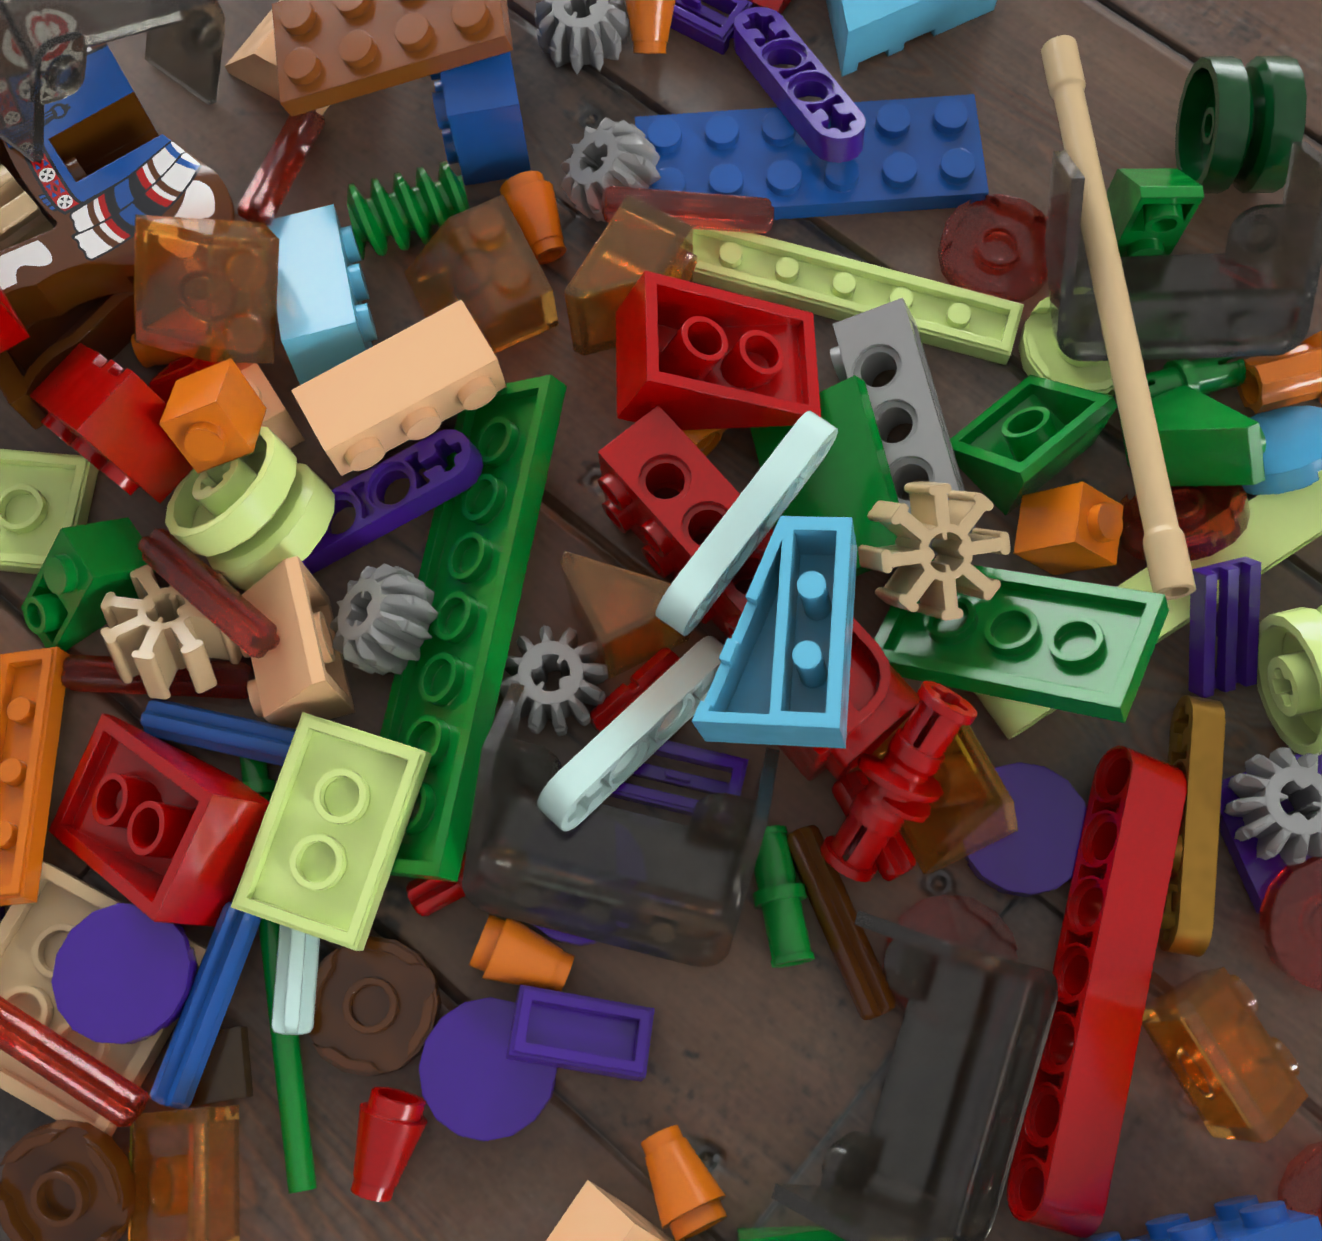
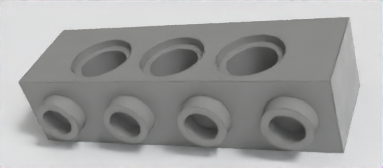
(891, 341)

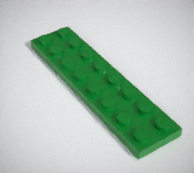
(478, 572)

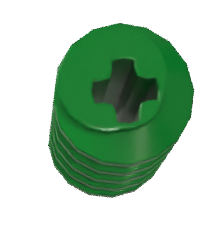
(405, 208)

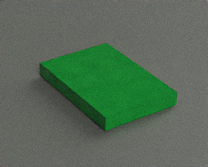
(851, 473)

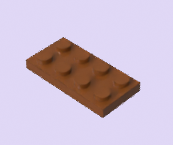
(363, 46)

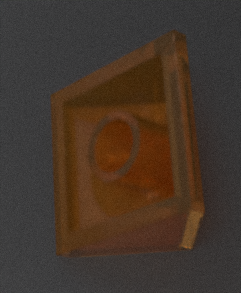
(618, 611)
(968, 814)
(186, 1175)

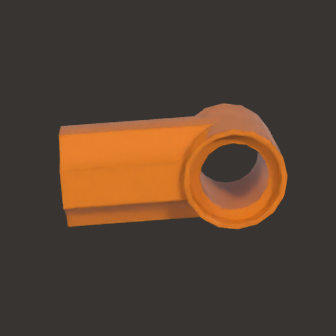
(1284, 378)

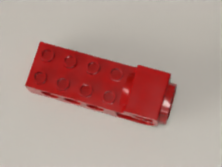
(672, 502)

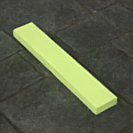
(846, 287)

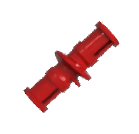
(899, 783)

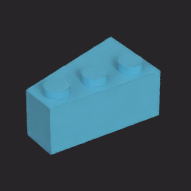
(877, 26)
(320, 292)
(791, 651)

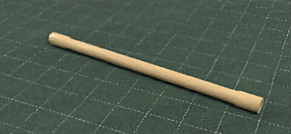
(1163, 539)

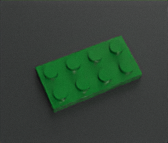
(1035, 643)

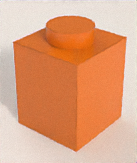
(213, 416)
(1069, 529)

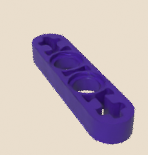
(808, 78)
(368, 491)

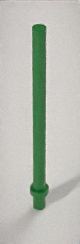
(285, 1048)

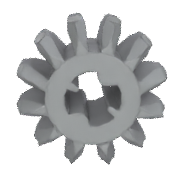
(581, 31)
(608, 157)
(383, 620)
(576, 685)
(1259, 805)

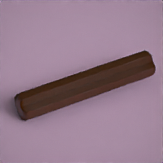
(837, 919)

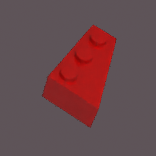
(112, 422)

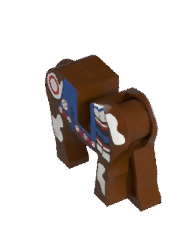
(94, 178)

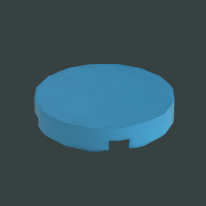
(1291, 450)

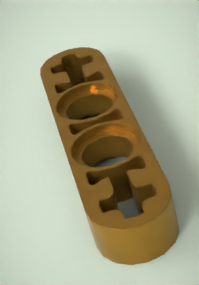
(1198, 751)

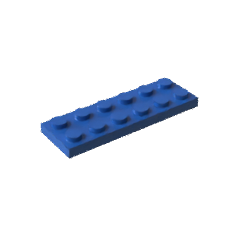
(912, 158)

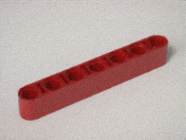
(1103, 982)

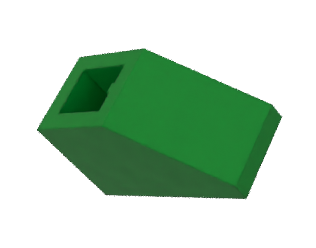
(1151, 209)
(1207, 440)
(77, 576)

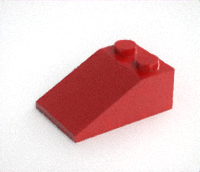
(713, 357)
(159, 824)

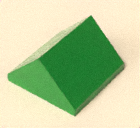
(1029, 437)

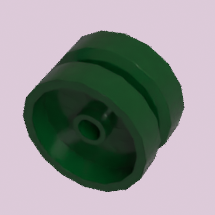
(1240, 122)

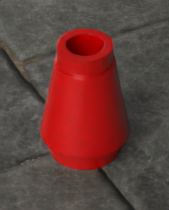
(385, 1141)

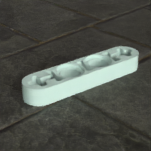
(746, 523)
(630, 737)

